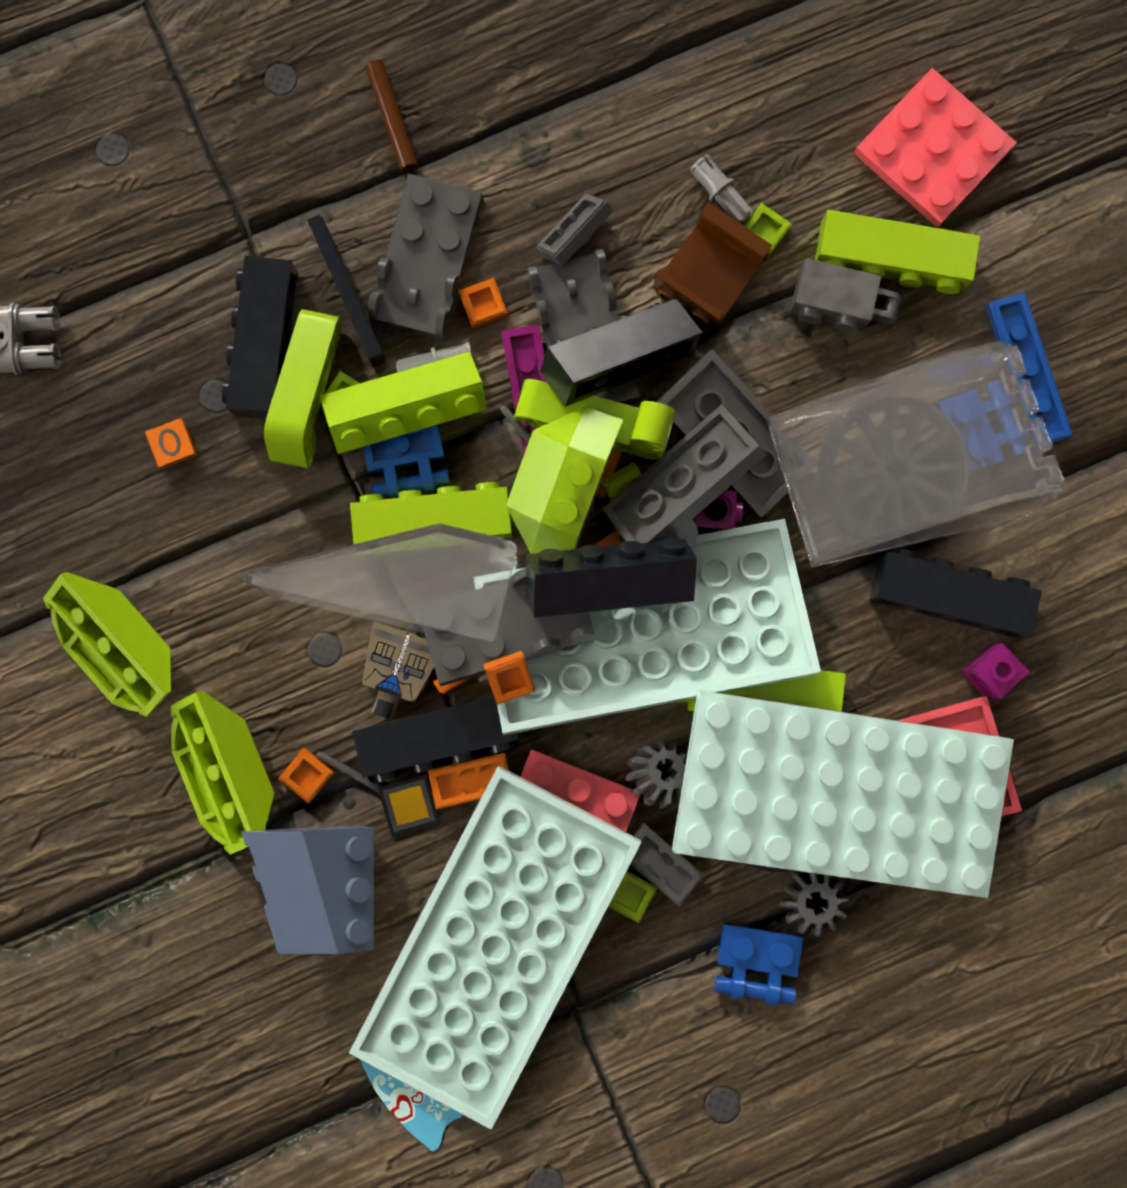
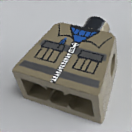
(397, 667)

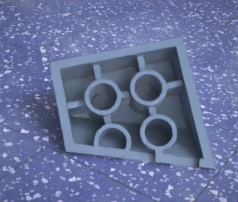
(317, 887)

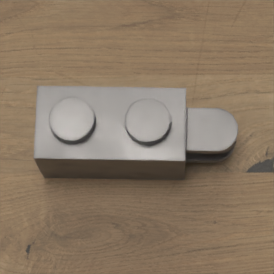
(841, 297)

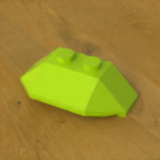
(561, 478)
(110, 642)
(220, 769)

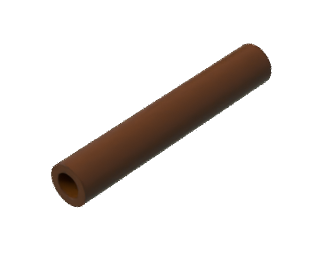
(391, 115)

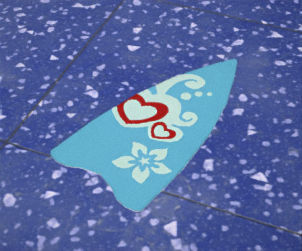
(413, 1109)

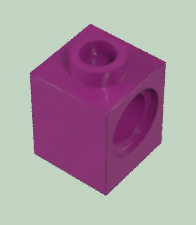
(732, 514)
(995, 671)

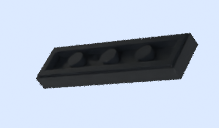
(347, 291)

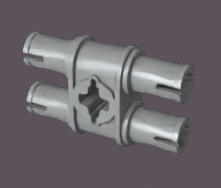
(14, 323)

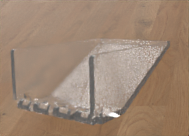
(916, 454)
(405, 580)

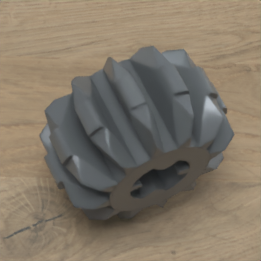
(648, 777)
(805, 914)

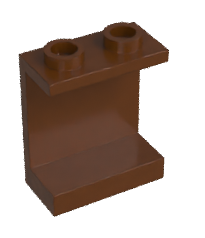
(712, 267)

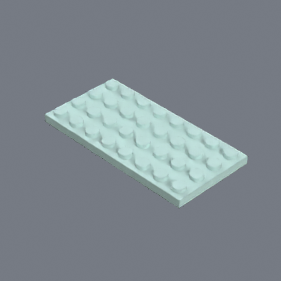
(735, 635)
(842, 794)
(495, 947)

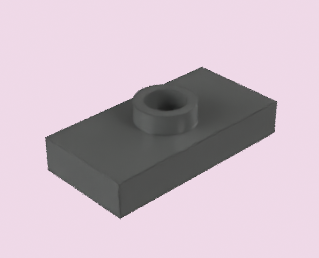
(574, 229)
(663, 867)

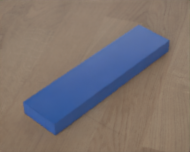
(1015, 325)

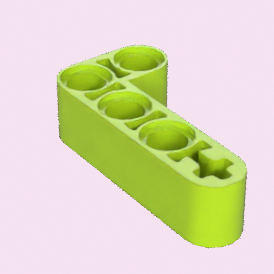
(303, 377)
(642, 431)

